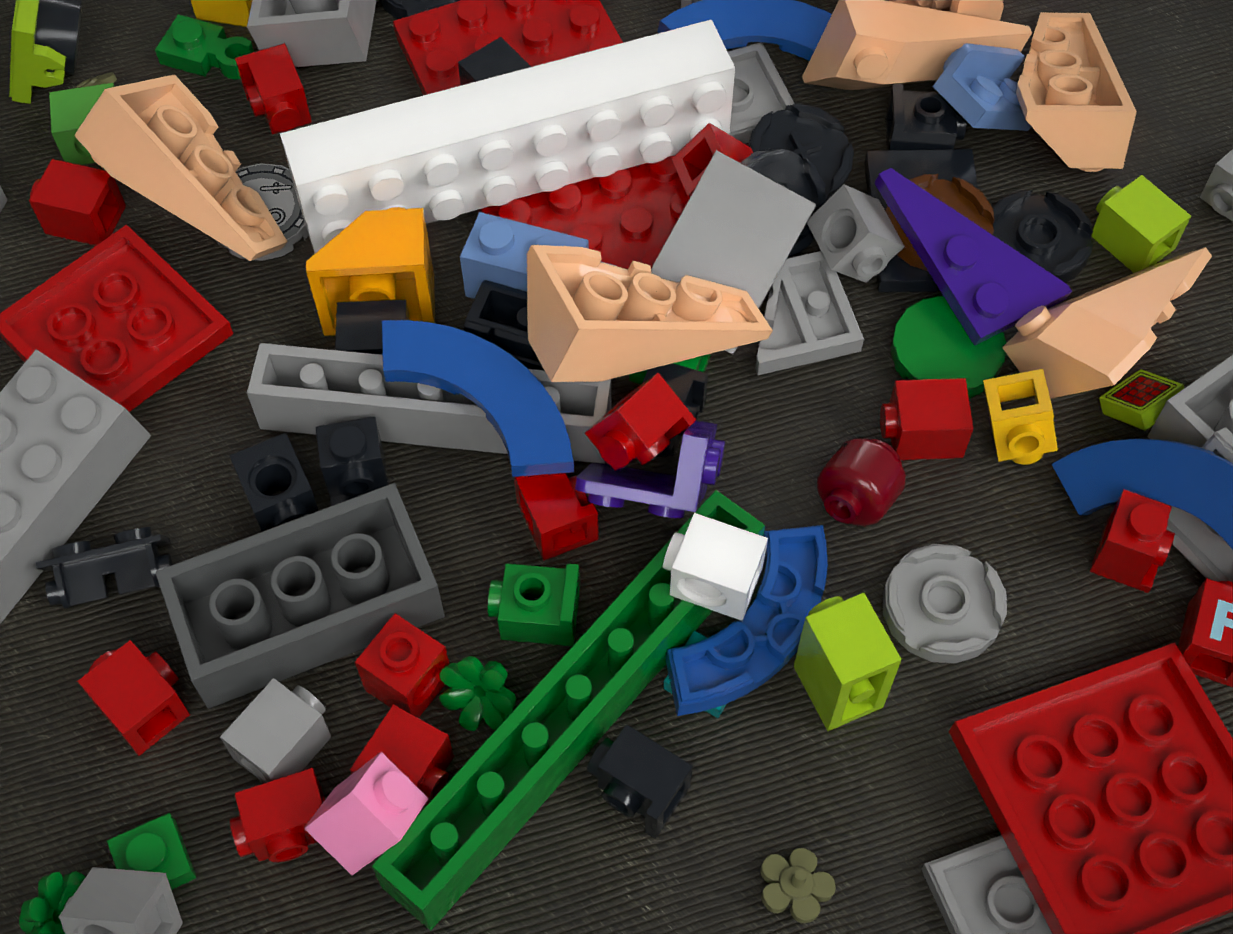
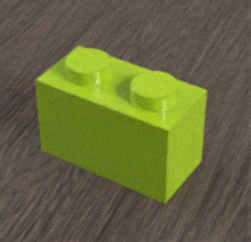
(845, 660)

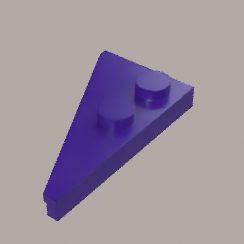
(975, 271)

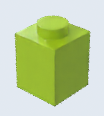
(1139, 224)

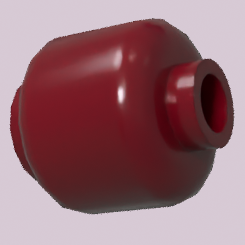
(862, 479)

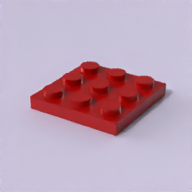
(117, 320)

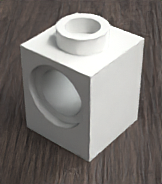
(715, 565)

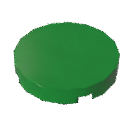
(935, 346)

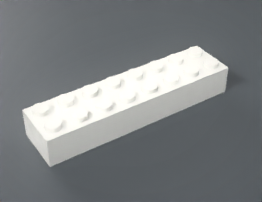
(514, 132)

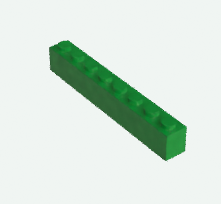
(544, 737)

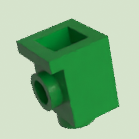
(544, 620)

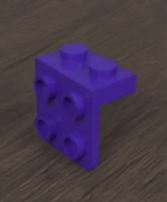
(666, 494)

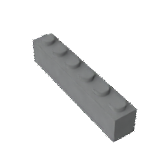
(318, 387)

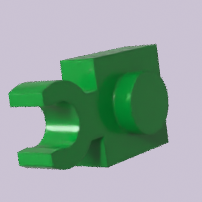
(199, 45)

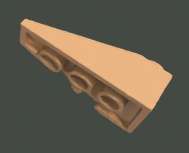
(898, 43)
(1076, 93)
(165, 148)
(615, 321)
(1104, 331)

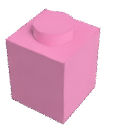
(366, 813)

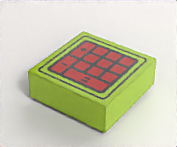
(1139, 399)

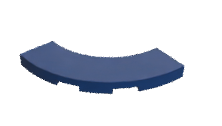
(788, 23)
(491, 379)
(1155, 469)
(769, 635)

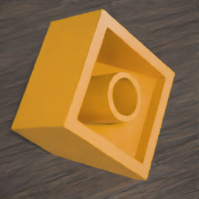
(375, 260)

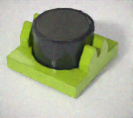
(43, 45)

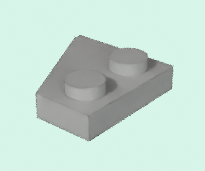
(807, 317)

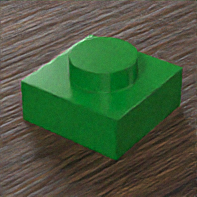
(154, 848)

